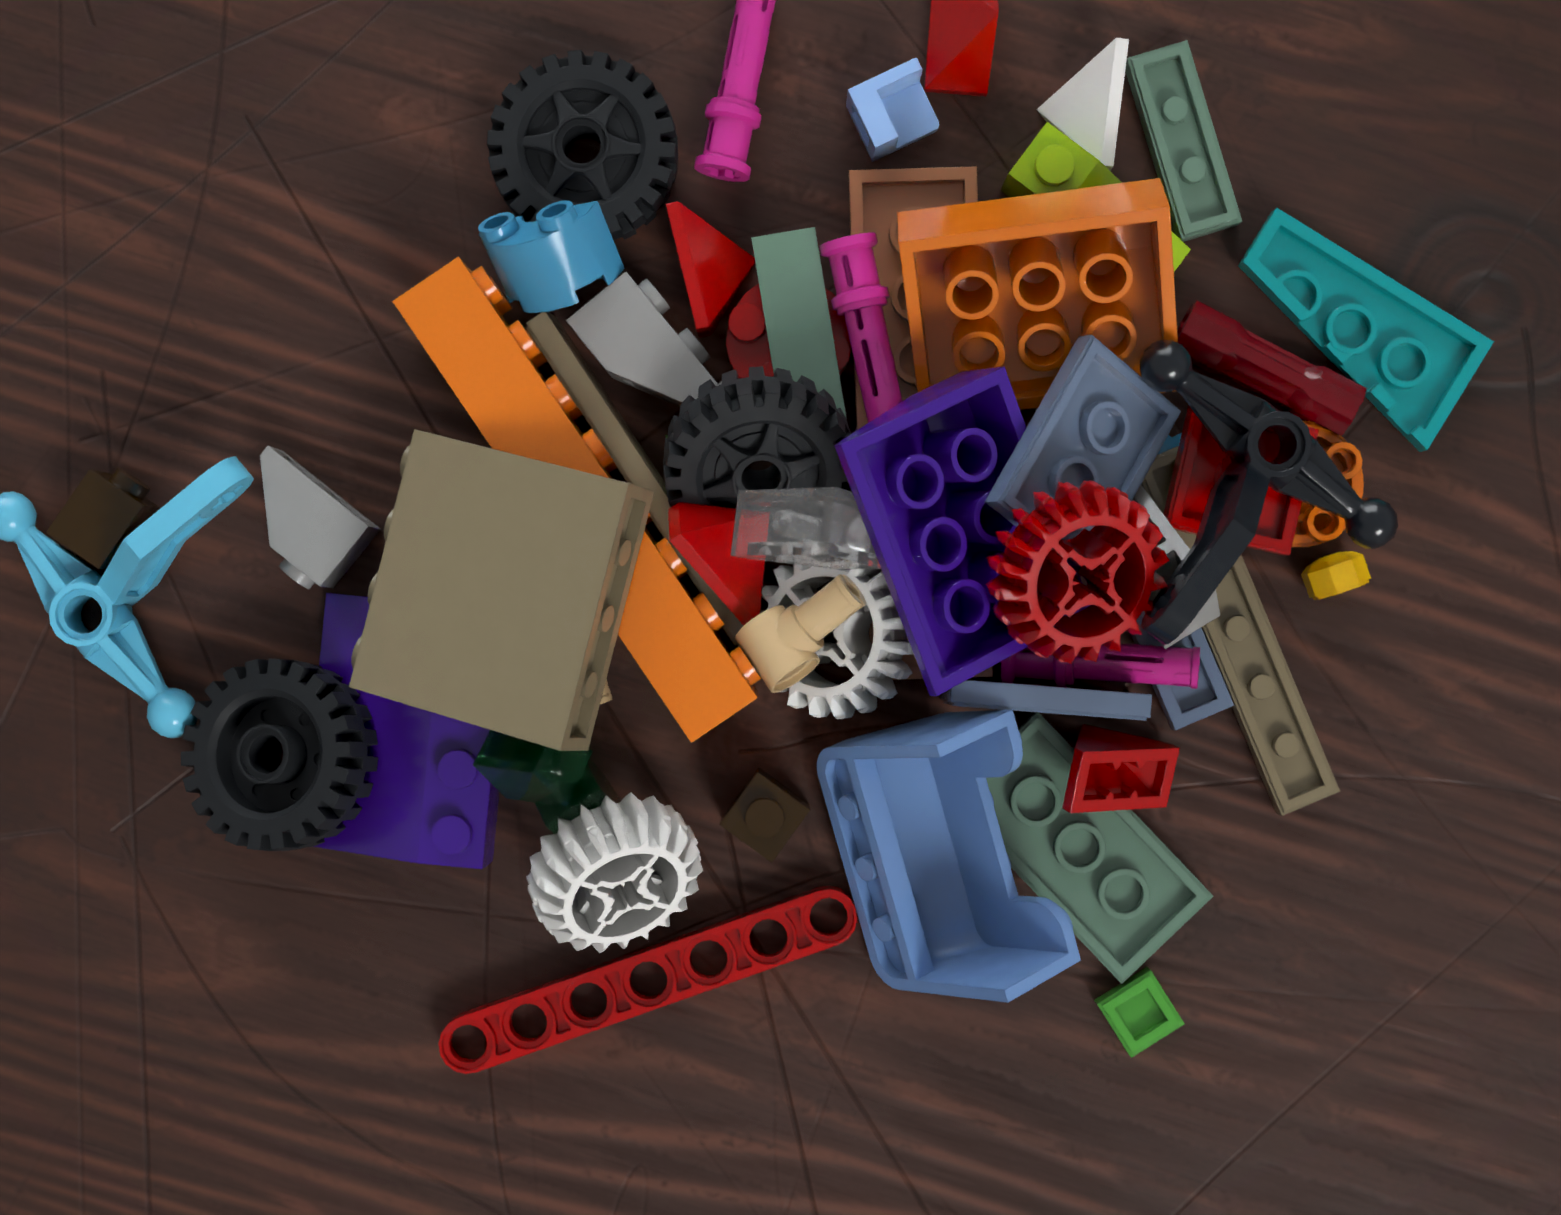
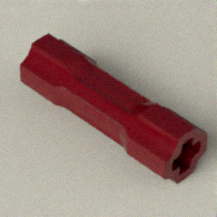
(1304, 389)

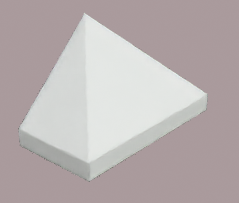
(1091, 103)

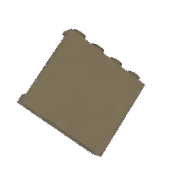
(500, 590)

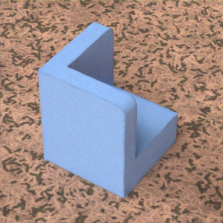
(892, 110)

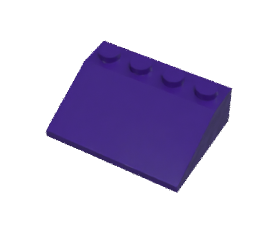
(922, 498)
(426, 792)

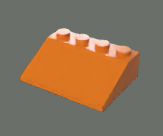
(1031, 275)

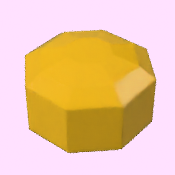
(1335, 574)

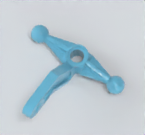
(135, 569)

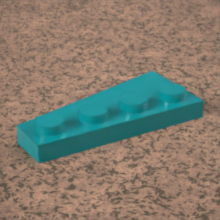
(1368, 325)

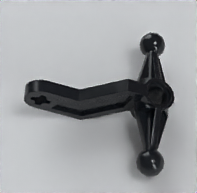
(1237, 498)

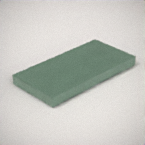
(1098, 866)

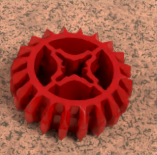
(1114, 558)

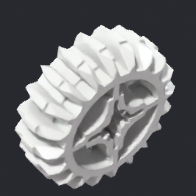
(870, 663)
(614, 872)

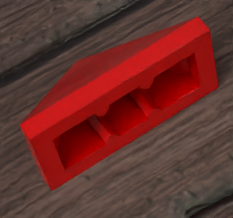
(960, 46)
(710, 266)
(705, 540)
(1119, 772)

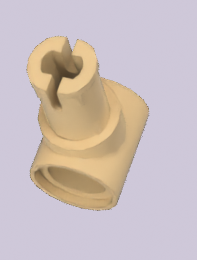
(785, 641)

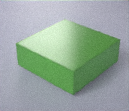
(1139, 1012)

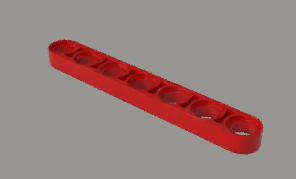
(624, 1001)

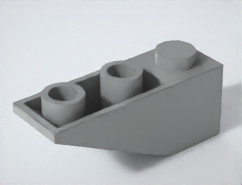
(638, 345)

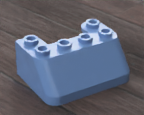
(933, 860)

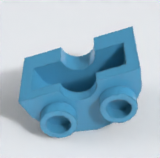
(551, 257)

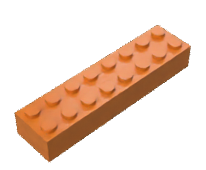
(520, 412)

